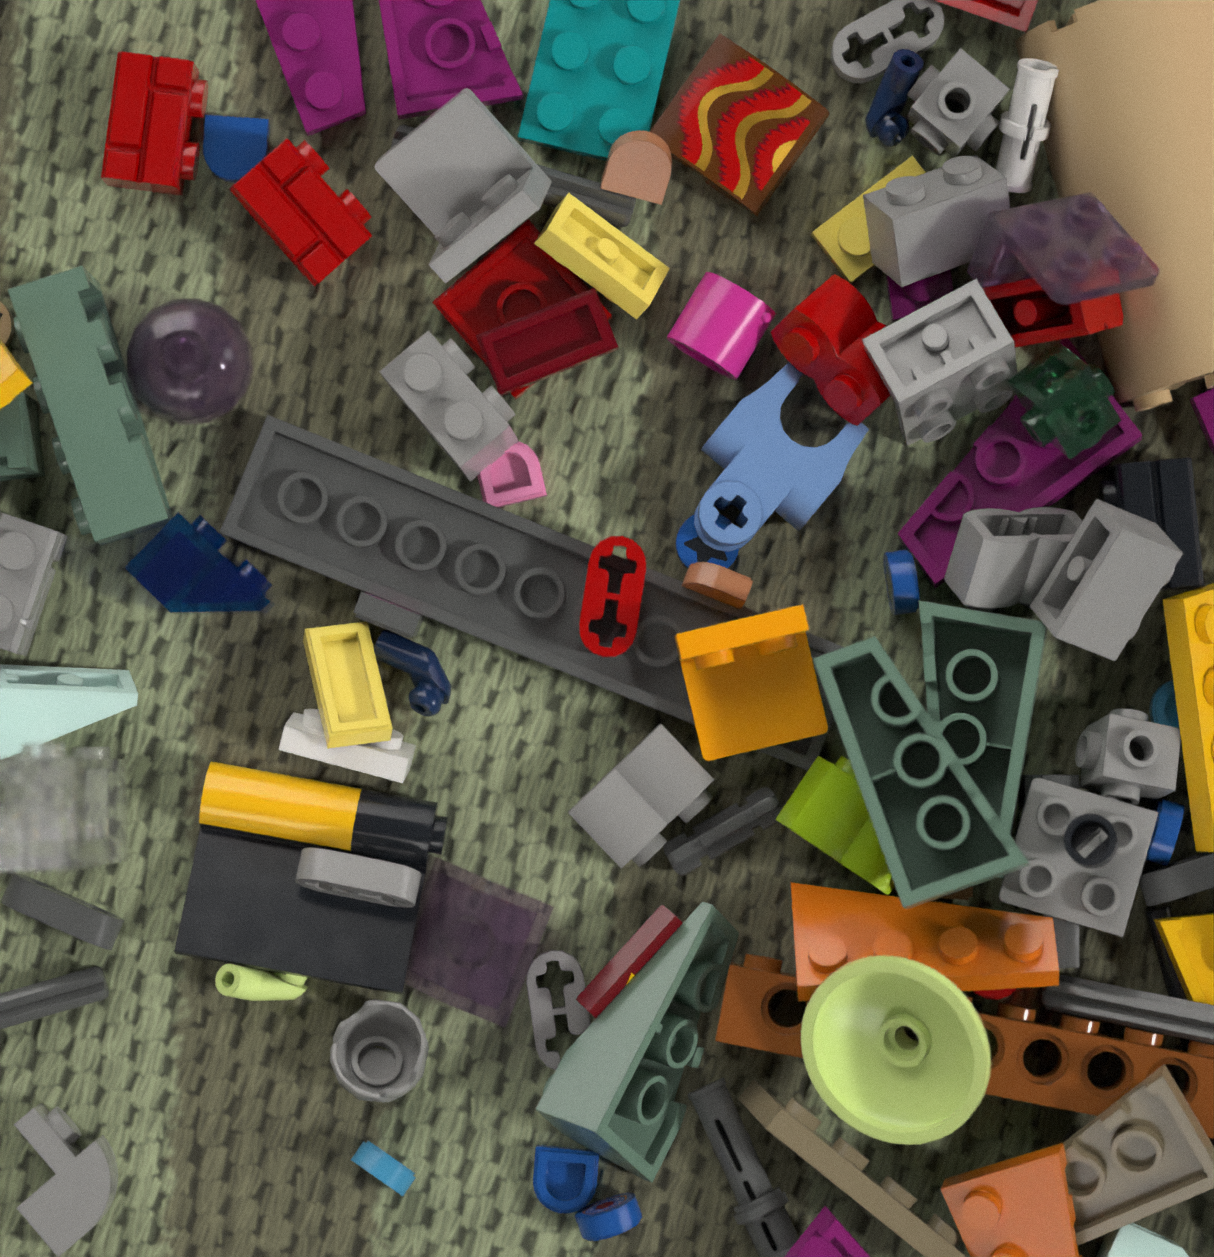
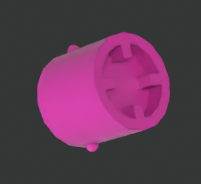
(721, 325)

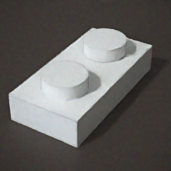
(385, 759)

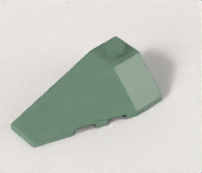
(626, 1067)

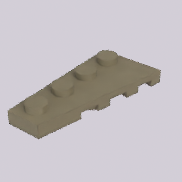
(1137, 1158)
(845, 1168)

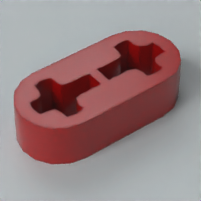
(596, 595)

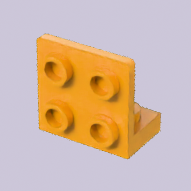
(751, 683)

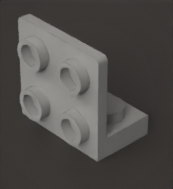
(464, 181)
(944, 362)
(1058, 885)

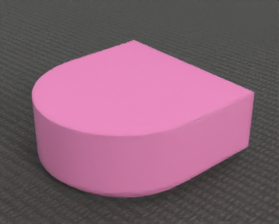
(512, 478)

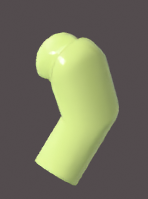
(258, 984)

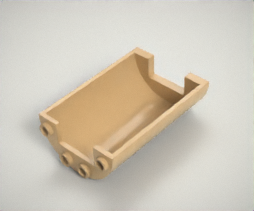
(1139, 135)

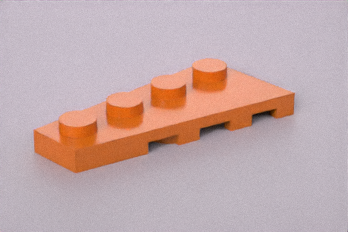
(961, 942)
(1015, 1207)

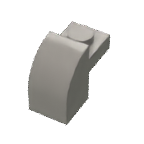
(82, 1180)

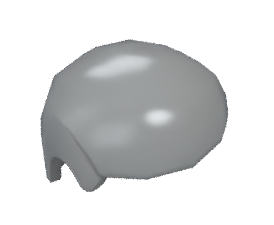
(376, 1072)

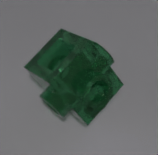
(1065, 401)

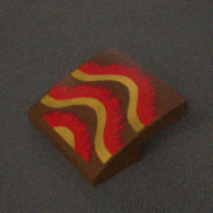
(739, 124)

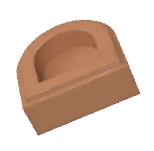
(638, 166)
(718, 583)

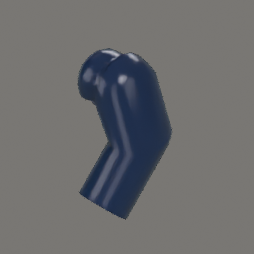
(891, 96)
(423, 668)

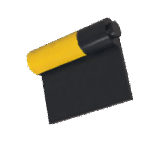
(245, 866)

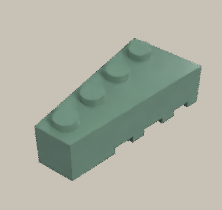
(91, 404)
(983, 693)
(918, 794)

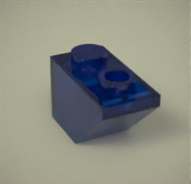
(192, 574)

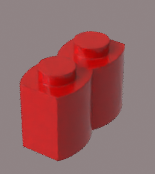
(826, 344)

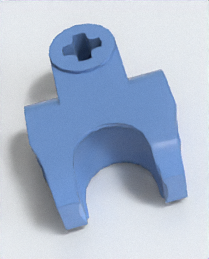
(767, 468)

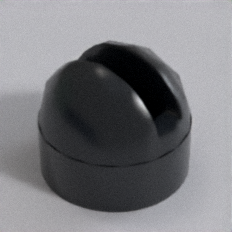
(1082, 832)

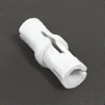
(1025, 123)

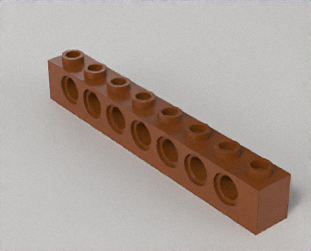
(748, 1024)

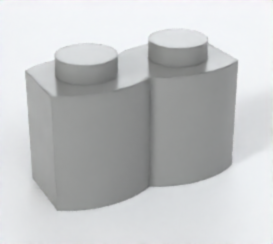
(1007, 555)
(643, 797)

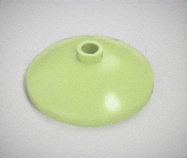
(878, 1074)

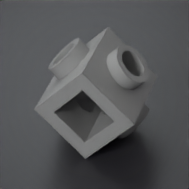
(967, 86)
(1128, 757)

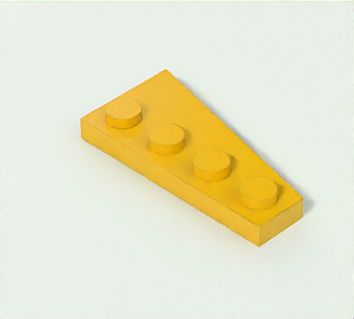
(1191, 650)

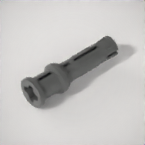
(759, 1204)

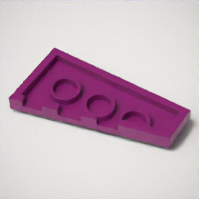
(439, 51)
(318, 58)
(1009, 474)

